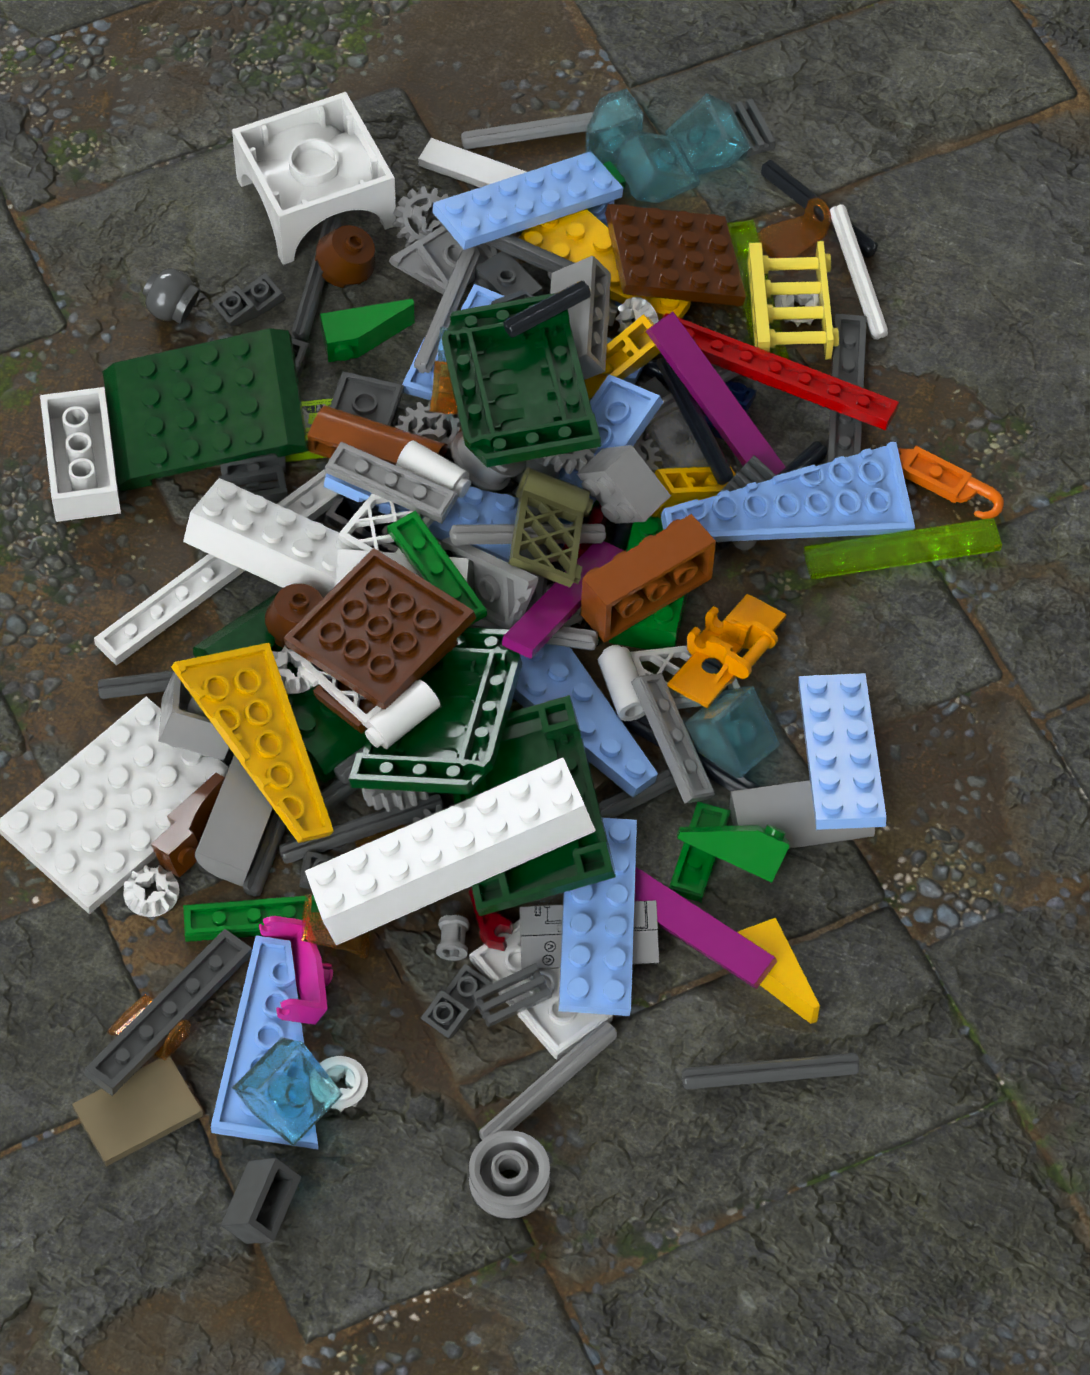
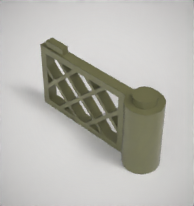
(554, 501)

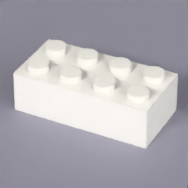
(80, 454)

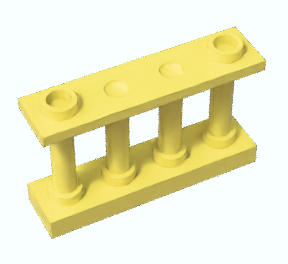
(765, 313)

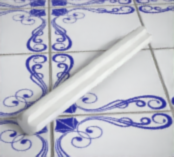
(858, 272)

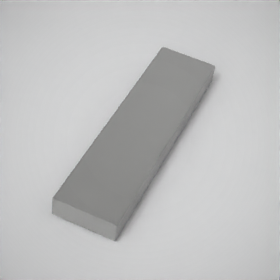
(391, 482)
(673, 738)

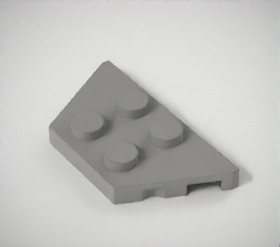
(435, 257)
(498, 585)

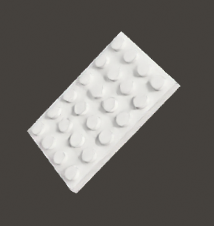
(107, 807)

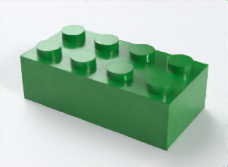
(663, 626)

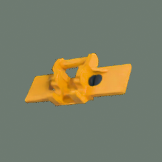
(717, 647)

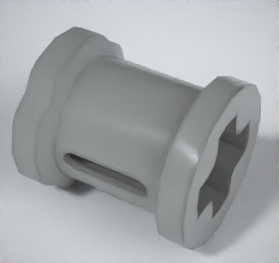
(453, 937)

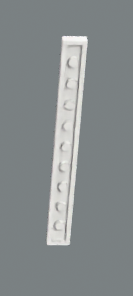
(196, 584)

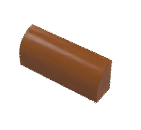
(372, 437)

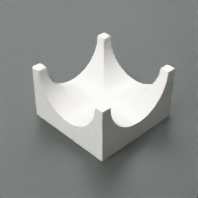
(313, 167)

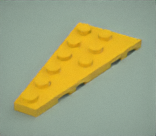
(584, 236)
(254, 717)

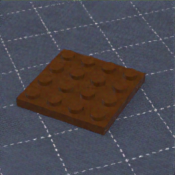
(674, 255)
(379, 629)

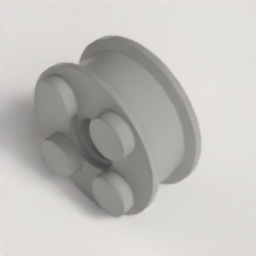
(488, 479)
(506, 1196)

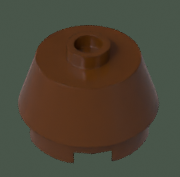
(346, 256)
(289, 608)

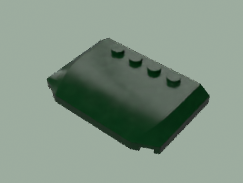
(521, 392)
(462, 737)

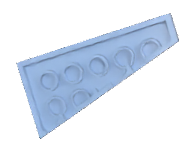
(472, 509)
(607, 742)
(255, 1031)

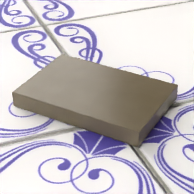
(139, 1113)

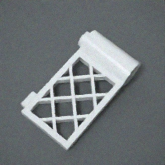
(421, 462)
(622, 666)
(382, 725)

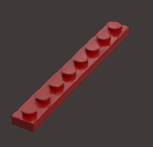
(793, 377)

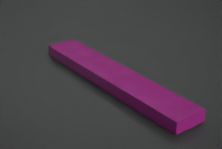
(711, 393)
(555, 606)
(705, 932)

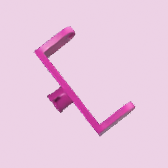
(309, 972)

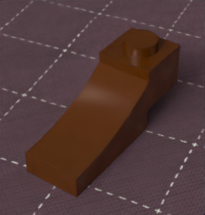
(179, 842)

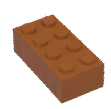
(647, 577)

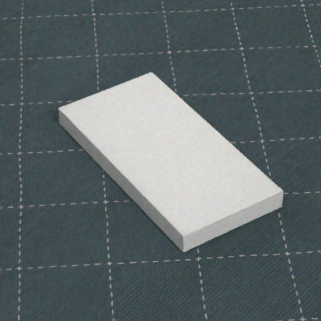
(553, 1028)

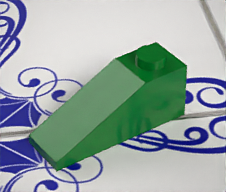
(360, 329)
(745, 846)

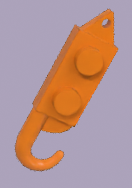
(947, 480)

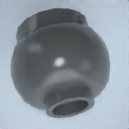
(170, 295)

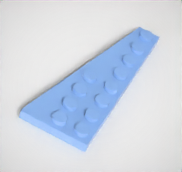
(827, 500)

